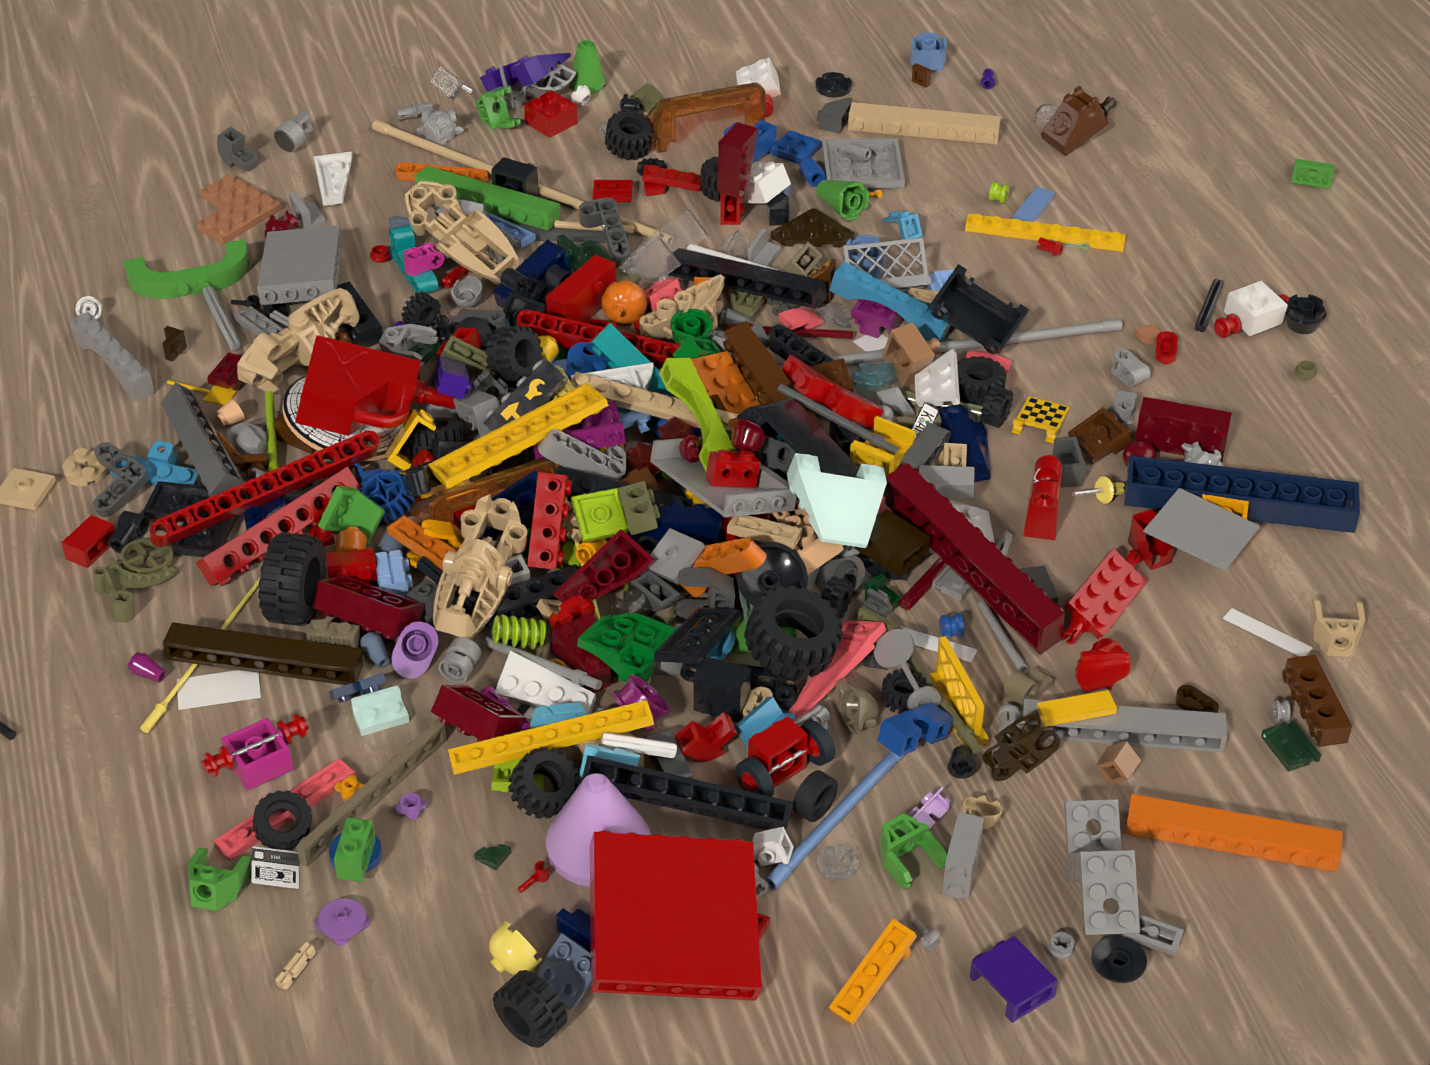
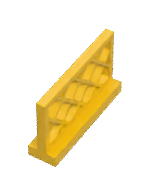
(959, 690)

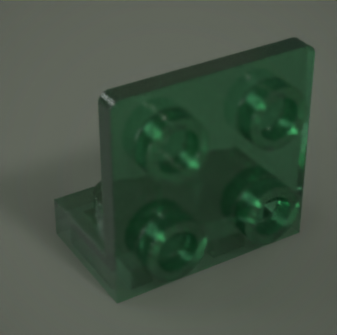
(581, 253)

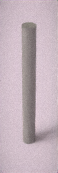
(1002, 637)

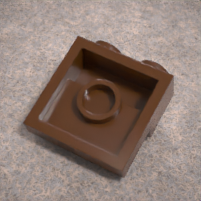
(1101, 434)

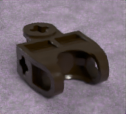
(1013, 752)

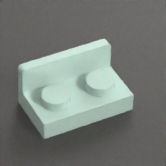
(379, 710)

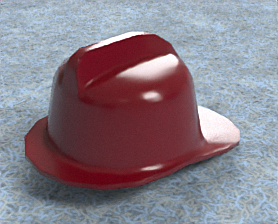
(746, 435)

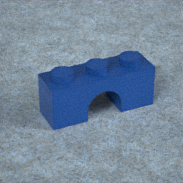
(903, 730)

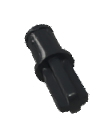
(443, 328)

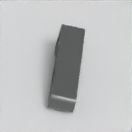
(605, 213)

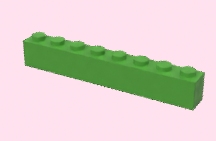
(497, 199)

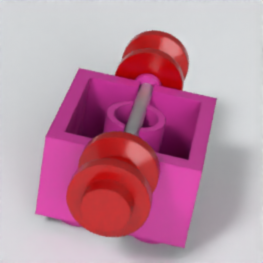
(257, 751)

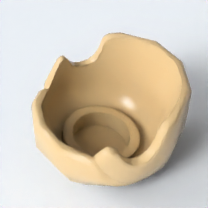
(982, 808)

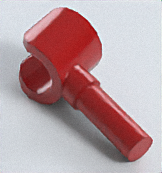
(539, 875)

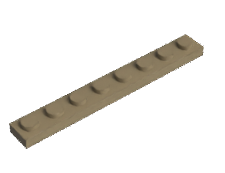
(372, 792)

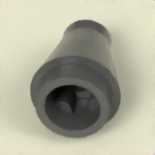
(733, 317)

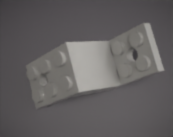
(1101, 867)

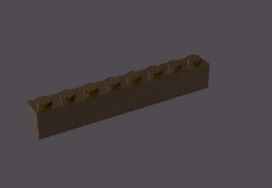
(263, 654)

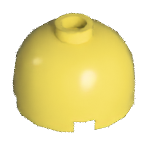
(511, 951)

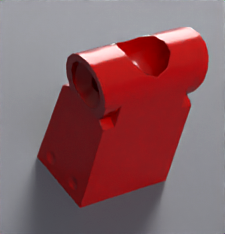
(1044, 499)

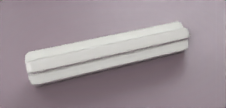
(639, 745)

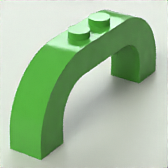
(191, 280)

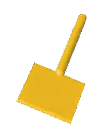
(216, 395)

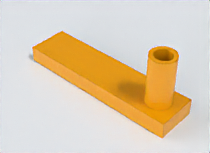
(873, 971)

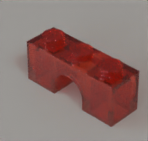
(640, 455)

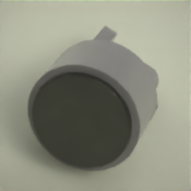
(290, 134)

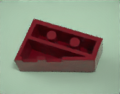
(736, 159)
(566, 649)

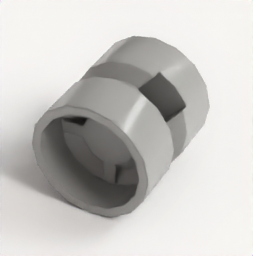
(459, 660)

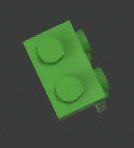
(351, 509)

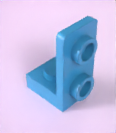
(907, 222)

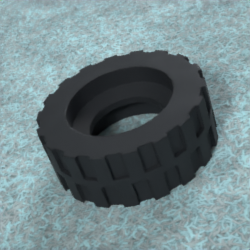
(281, 801)

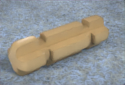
(295, 966)

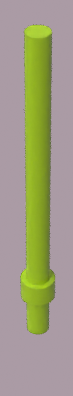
(271, 431)

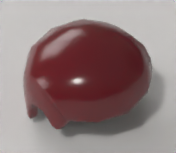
(1139, 449)

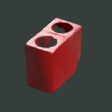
(1139, 541)

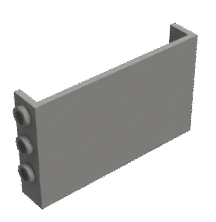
(299, 264)
(769, 496)

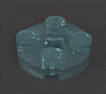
(874, 376)

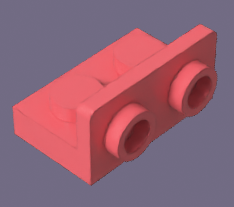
(663, 290)

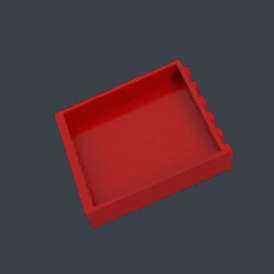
(673, 916)

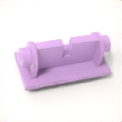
(932, 805)

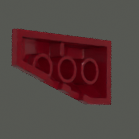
(607, 569)

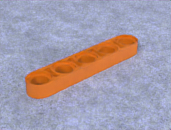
(413, 168)

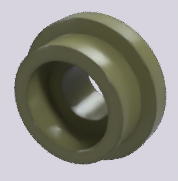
(1306, 370)

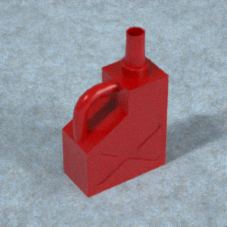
(361, 387)

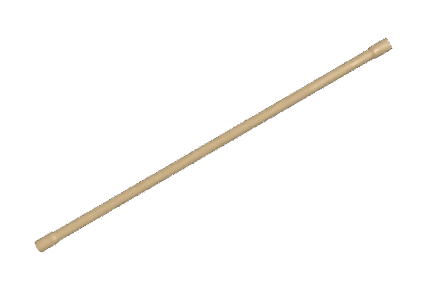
(387, 129)

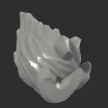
(439, 126)
(1194, 455)

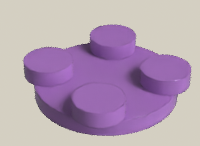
(342, 920)

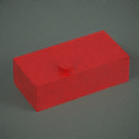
(582, 292)

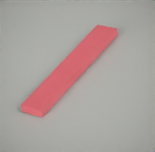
(312, 790)

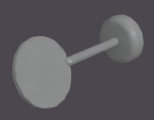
(893, 651)

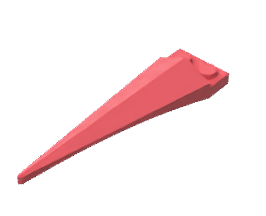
(853, 648)

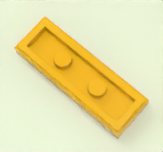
(1076, 708)

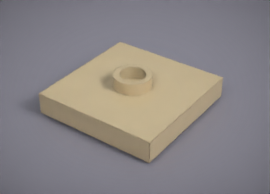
(25, 488)

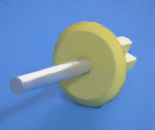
(1103, 490)

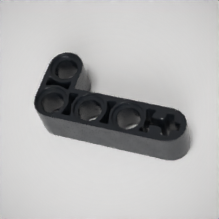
(533, 287)
(785, 342)
(419, 479)

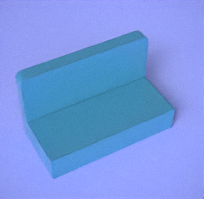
(760, 719)

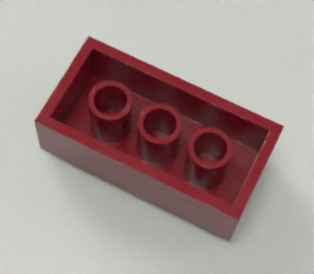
(1173, 423)
(366, 605)

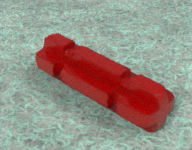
(456, 274)

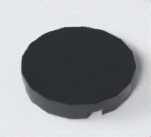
(833, 85)

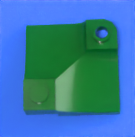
(626, 643)

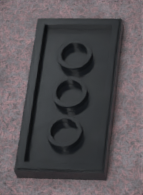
(697, 635)

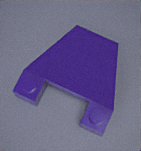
(525, 70)

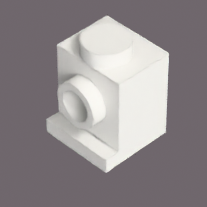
(772, 846)

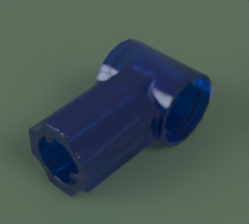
(256, 514)

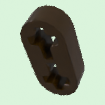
(1192, 699)

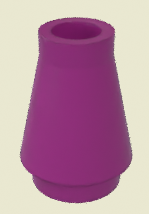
(146, 667)

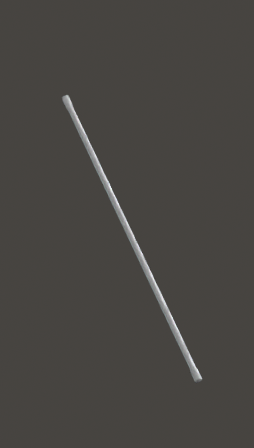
(1103, 326)

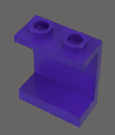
(1015, 976)

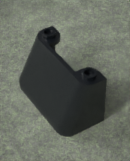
(977, 312)

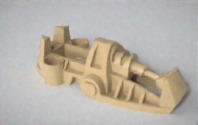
(465, 234)
(275, 353)
(478, 567)

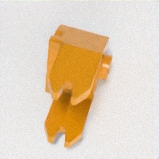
(439, 529)

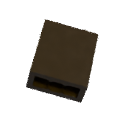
(895, 543)

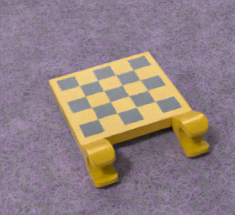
(1042, 415)

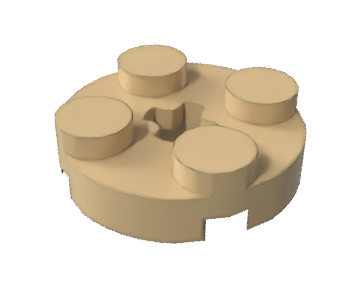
(83, 468)

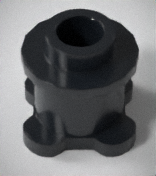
(630, 104)

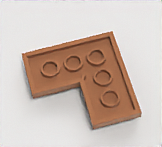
(239, 209)

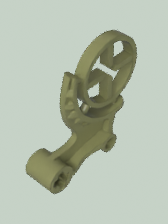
(116, 579)

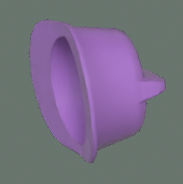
(414, 650)

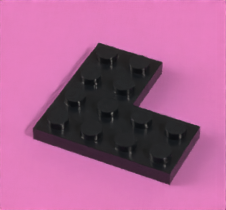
(173, 497)

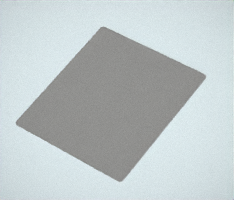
(1201, 529)

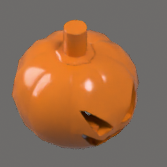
(624, 302)

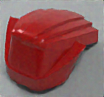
(1102, 665)

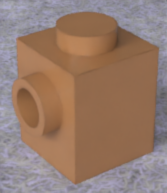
(1118, 762)

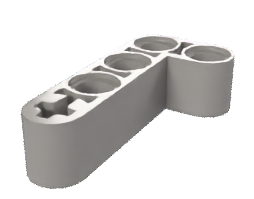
(581, 457)

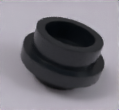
(785, 697)

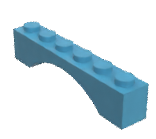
(855, 284)

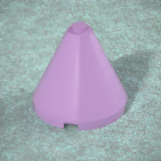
(590, 809)

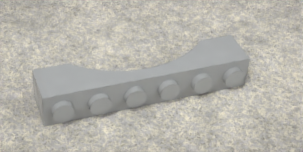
(130, 373)

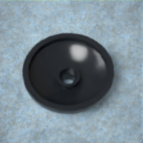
(781, 566)

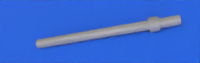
(577, 676)

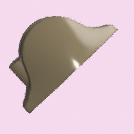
(856, 706)

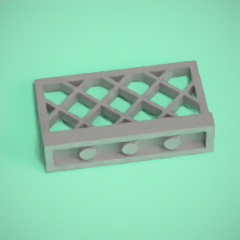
(914, 281)

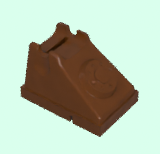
(1074, 122)

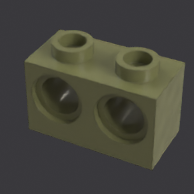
(638, 507)

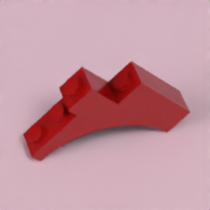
(832, 395)

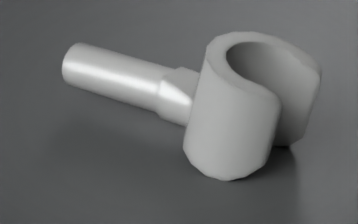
(929, 938)

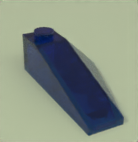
(969, 430)

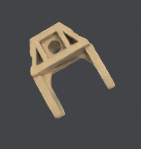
(1332, 630)

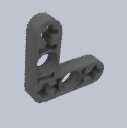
(125, 479)

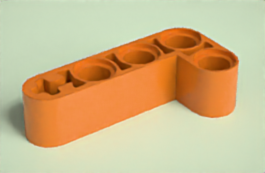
(728, 558)

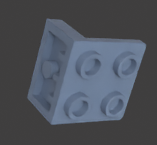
(567, 970)

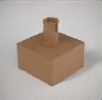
(909, 352)

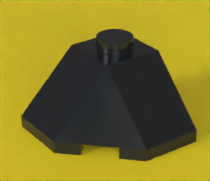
(516, 303)

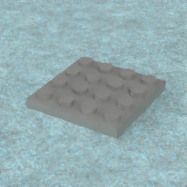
(879, 171)

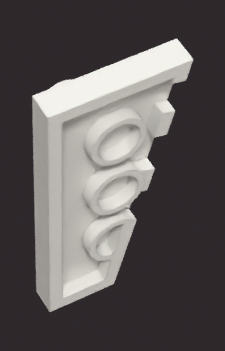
(333, 176)

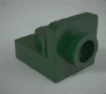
(879, 583)

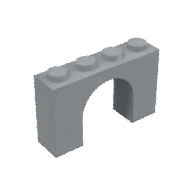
(950, 481)

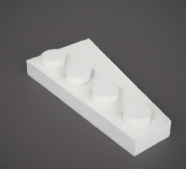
(537, 686)

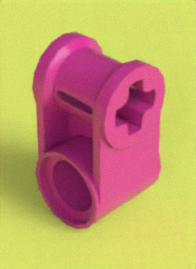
(420, 259)

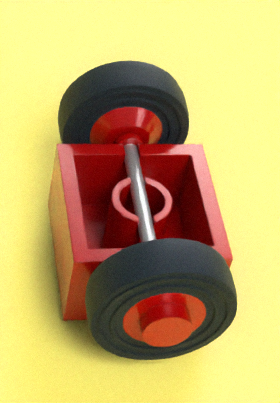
(782, 753)

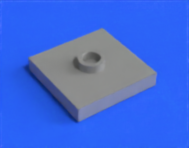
(674, 554)

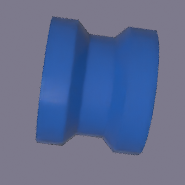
(951, 625)

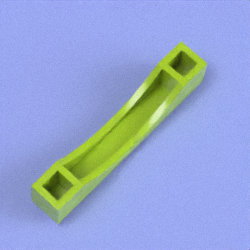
(684, 382)

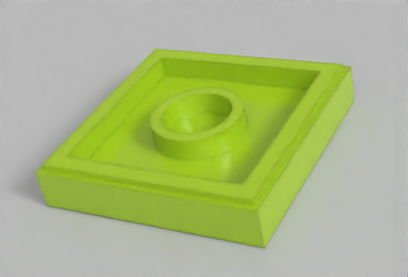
(599, 515)

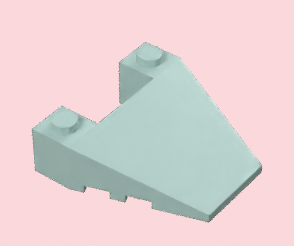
(838, 505)

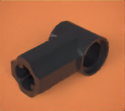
(129, 527)

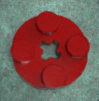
(571, 610)

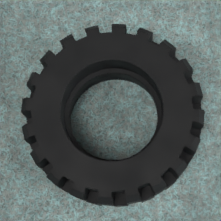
(291, 578)
(787, 653)

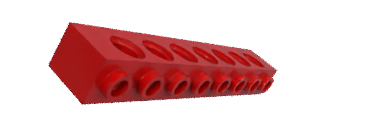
(212, 564)

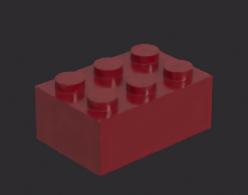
(475, 713)

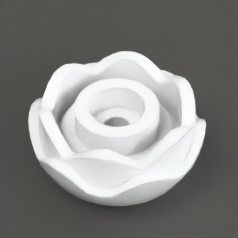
(581, 96)
(89, 301)

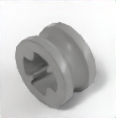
(1281, 711)
(1063, 939)

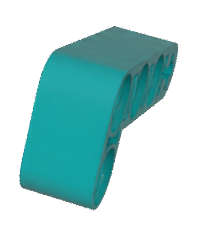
(402, 239)

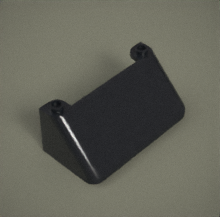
(801, 434)

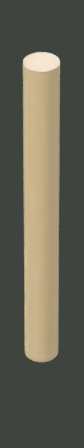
(576, 225)

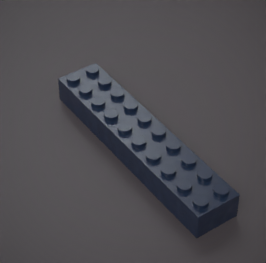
(1271, 495)

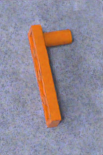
(412, 537)

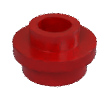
(379, 253)

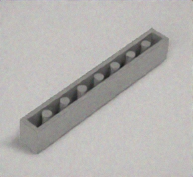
(1144, 728)

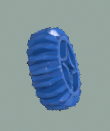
(388, 485)

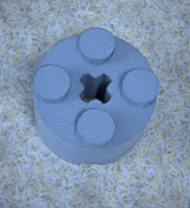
(929, 51)
(873, 253)

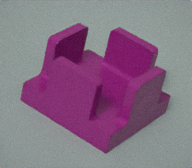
(873, 316)

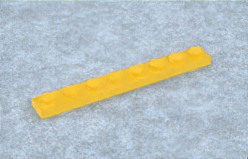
(1034, 230)
(551, 736)

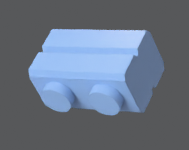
(392, 571)

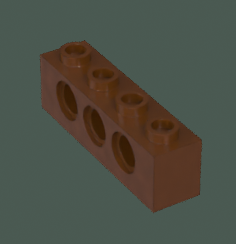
(1316, 700)

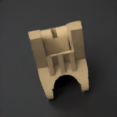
(700, 297)

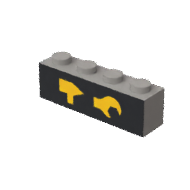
(530, 394)

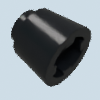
(962, 762)

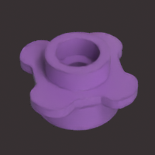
(411, 805)

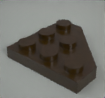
(812, 228)

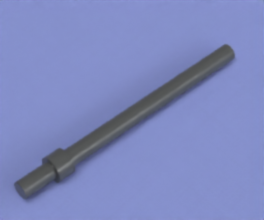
(876, 439)

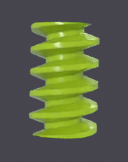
(518, 630)

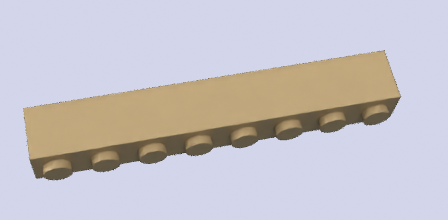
(924, 123)

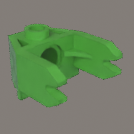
(499, 117)
(901, 837)
(215, 887)

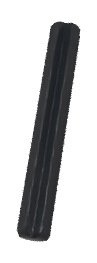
(1208, 305)

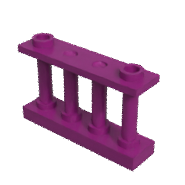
(596, 430)

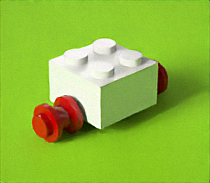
(766, 75)
(1252, 310)

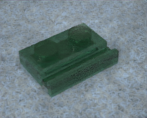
(1290, 745)

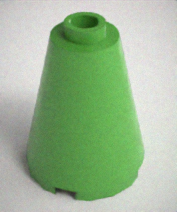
(588, 68)
(844, 197)

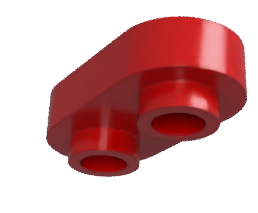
(1166, 347)

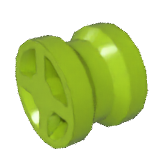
(999, 192)

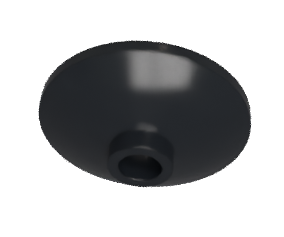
(1119, 951)

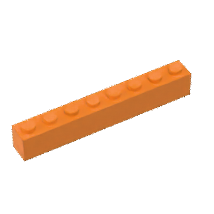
(1234, 832)

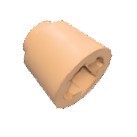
(230, 414)

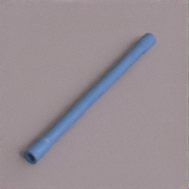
(783, 871)

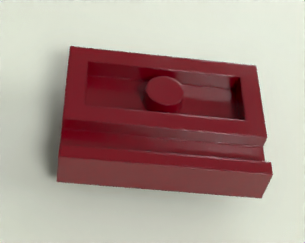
(225, 373)

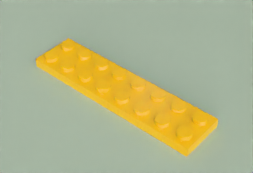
(517, 435)

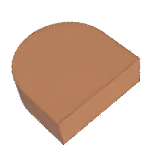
(1147, 334)

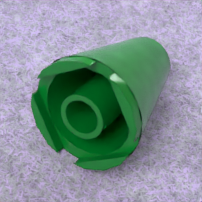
(691, 323)

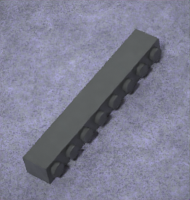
(200, 440)

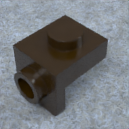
(174, 343)

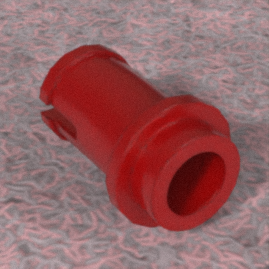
(1053, 247)

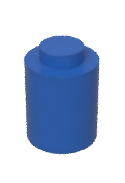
(811, 172)

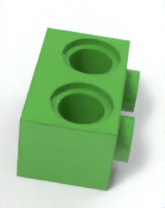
(354, 849)

